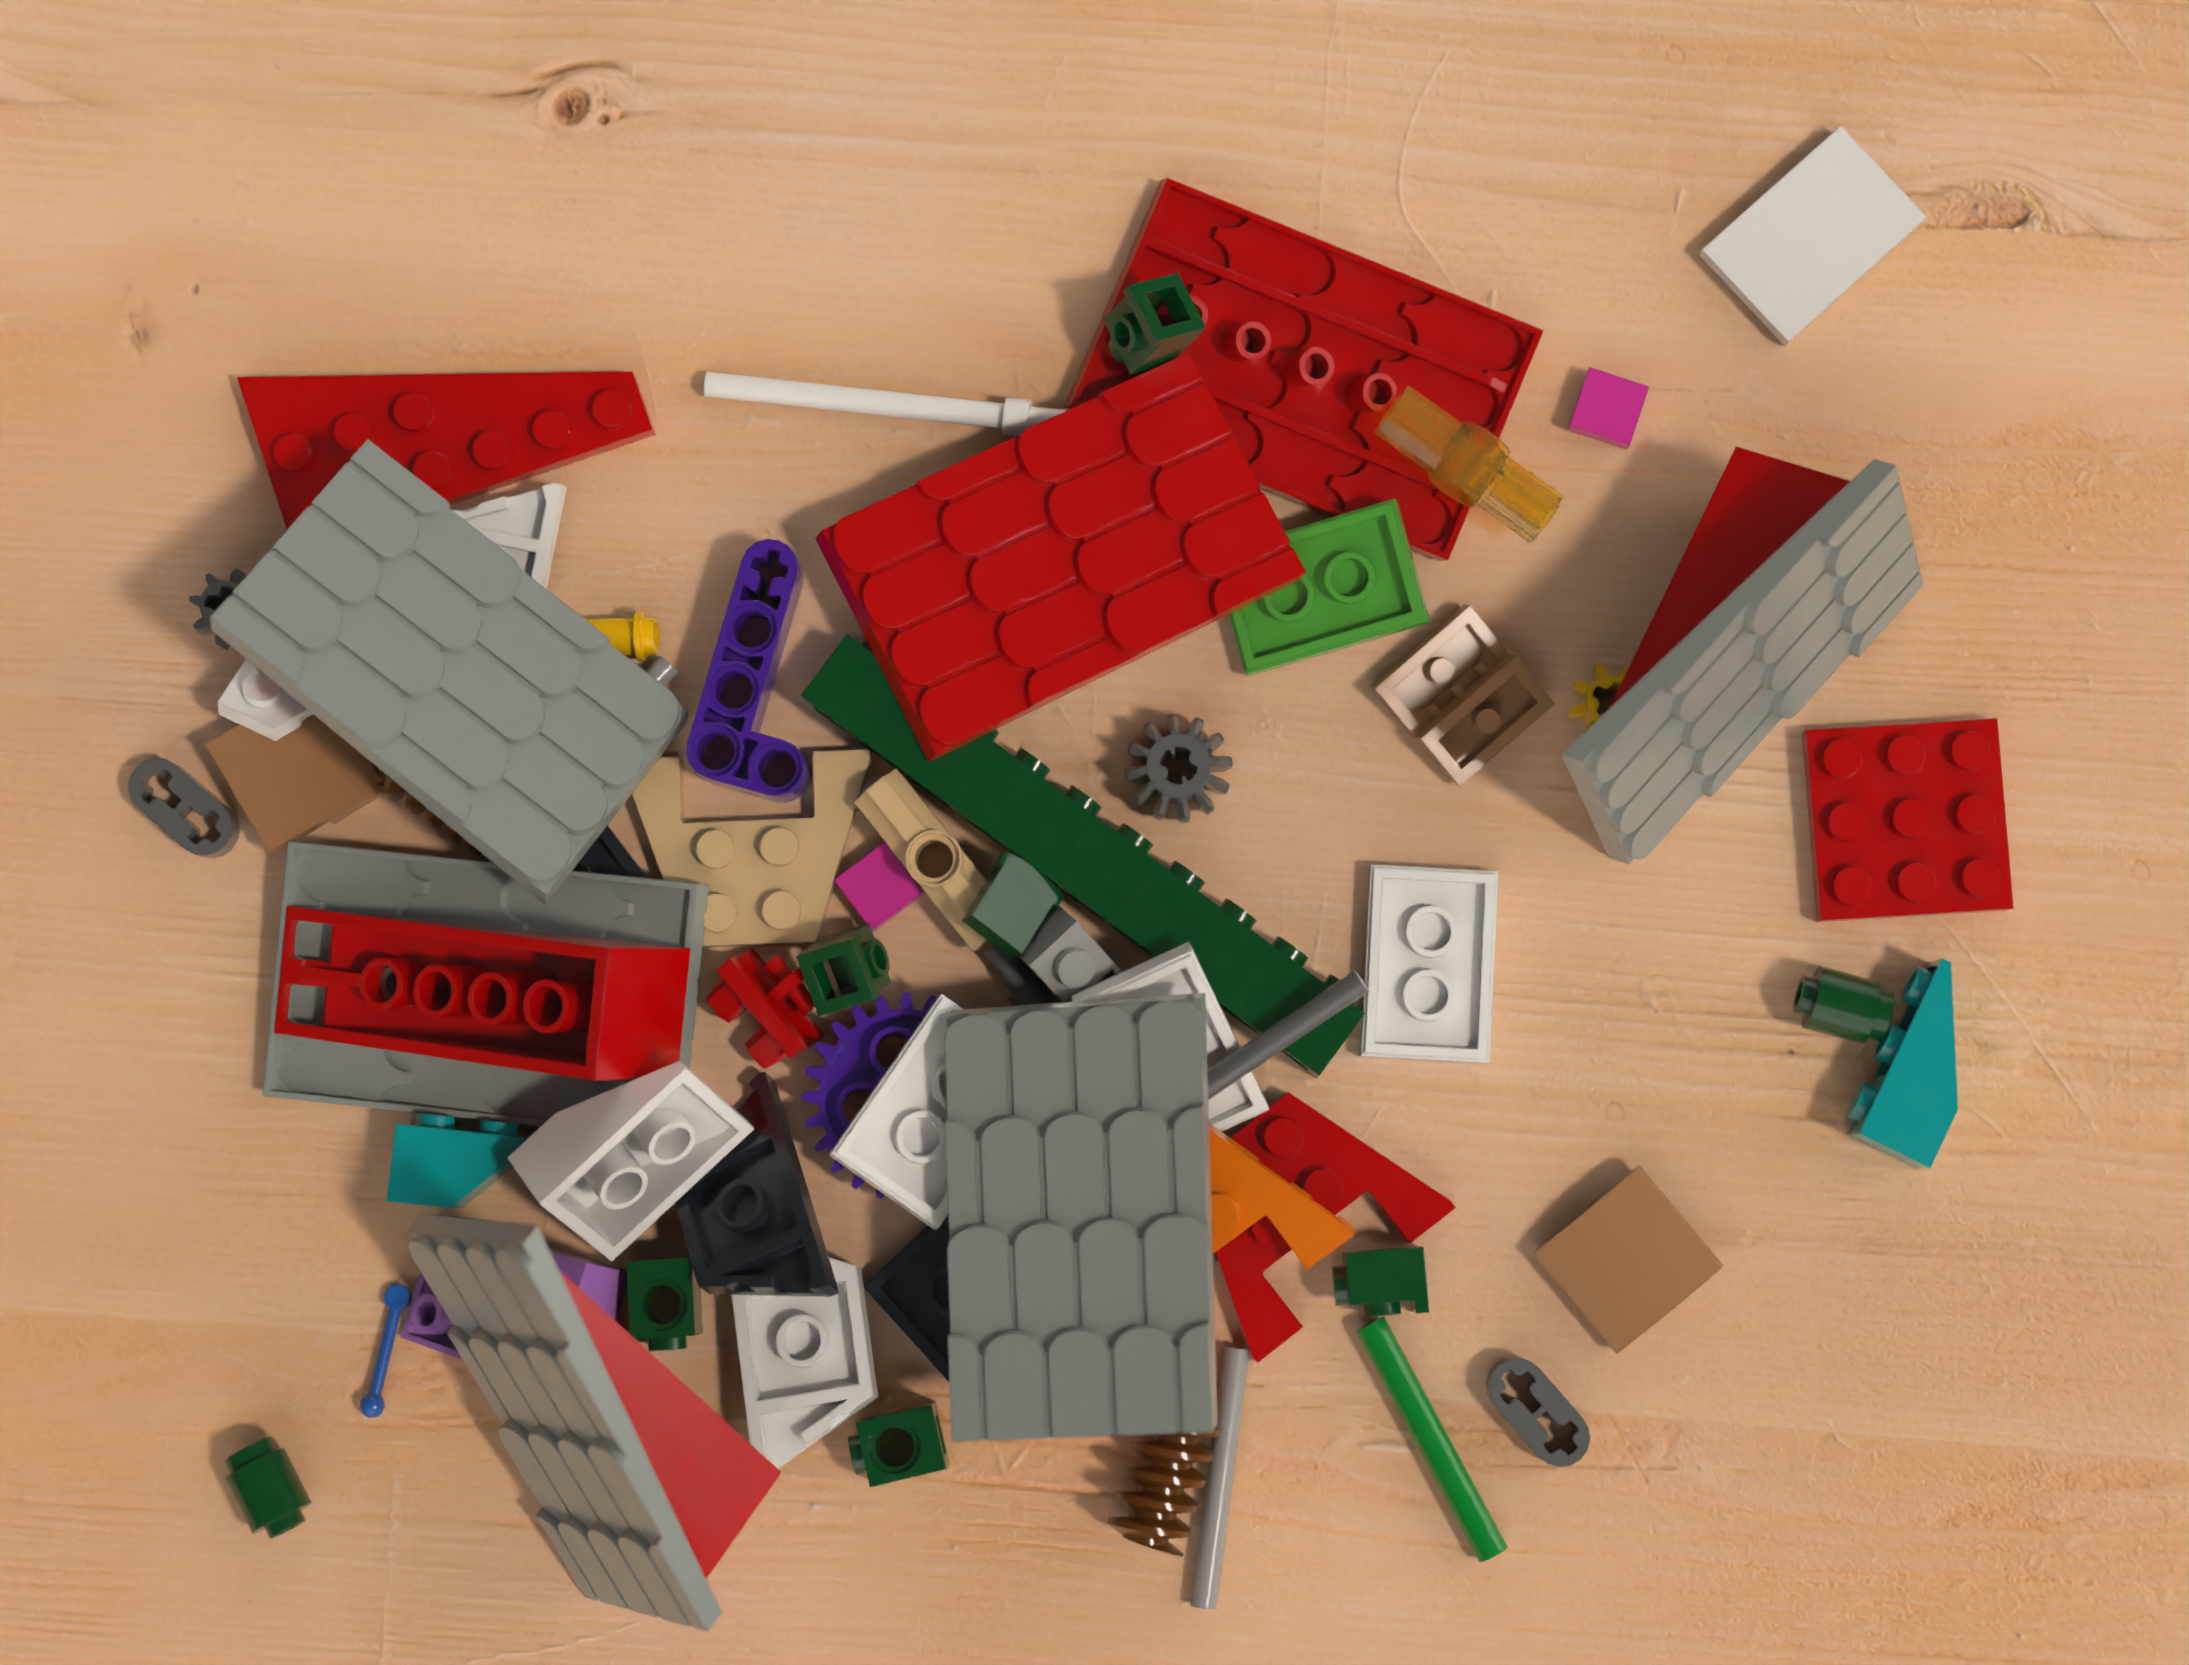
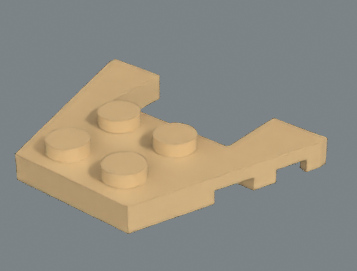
(763, 876)

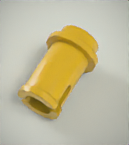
(631, 635)

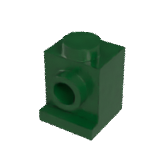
(1137, 331)
(857, 964)
(1382, 1280)

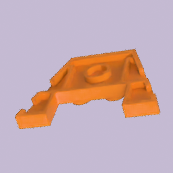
(1248, 1190)

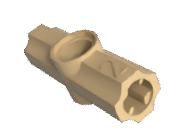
(907, 829)

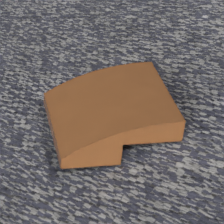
(1462, 695)
(294, 781)
(1628, 1259)

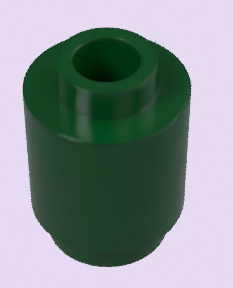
(1844, 1005)
(267, 1488)

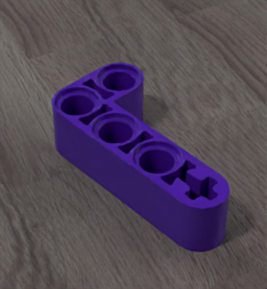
(760, 668)

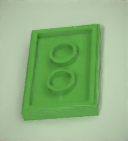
(1353, 591)

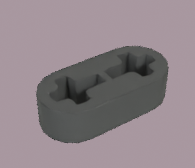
(193, 797)
(1549, 1401)

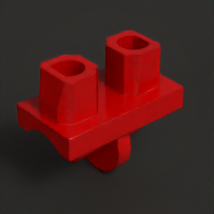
(775, 999)

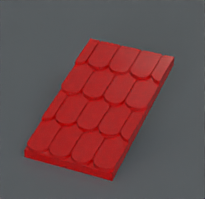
(1313, 353)
(1059, 556)

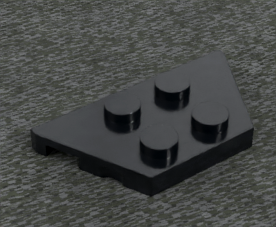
(753, 1215)

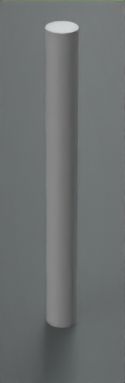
(1220, 1479)

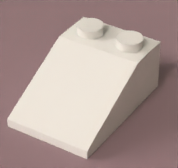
(628, 1154)

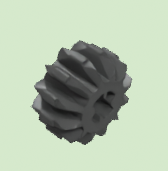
(1157, 774)

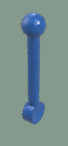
(397, 1299)

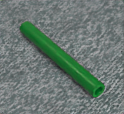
(1432, 1439)

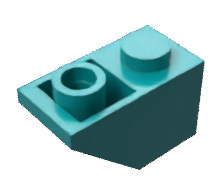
(448, 1165)

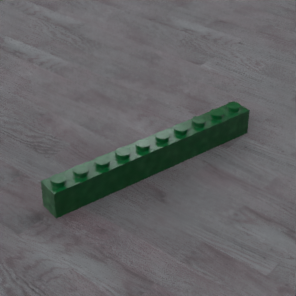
(1085, 856)

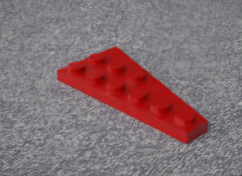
(446, 429)

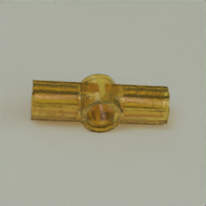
(1469, 464)

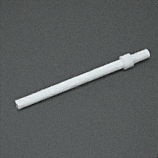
(1012, 416)

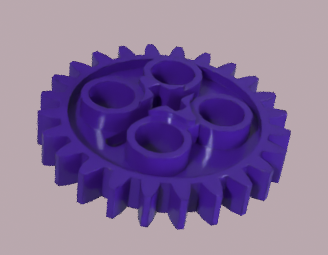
(854, 1067)

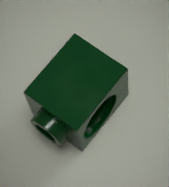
(642, 1281)
(929, 1445)

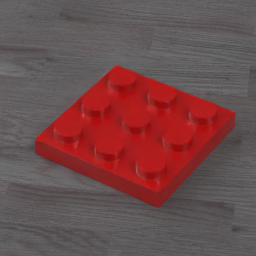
(1907, 820)

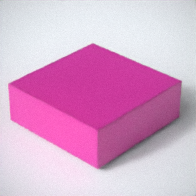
(1608, 408)
(879, 886)

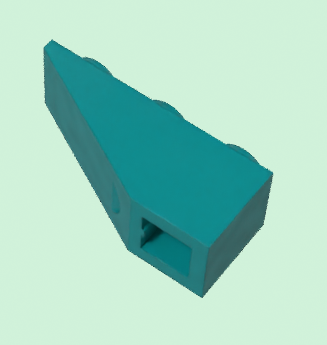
(1916, 1083)

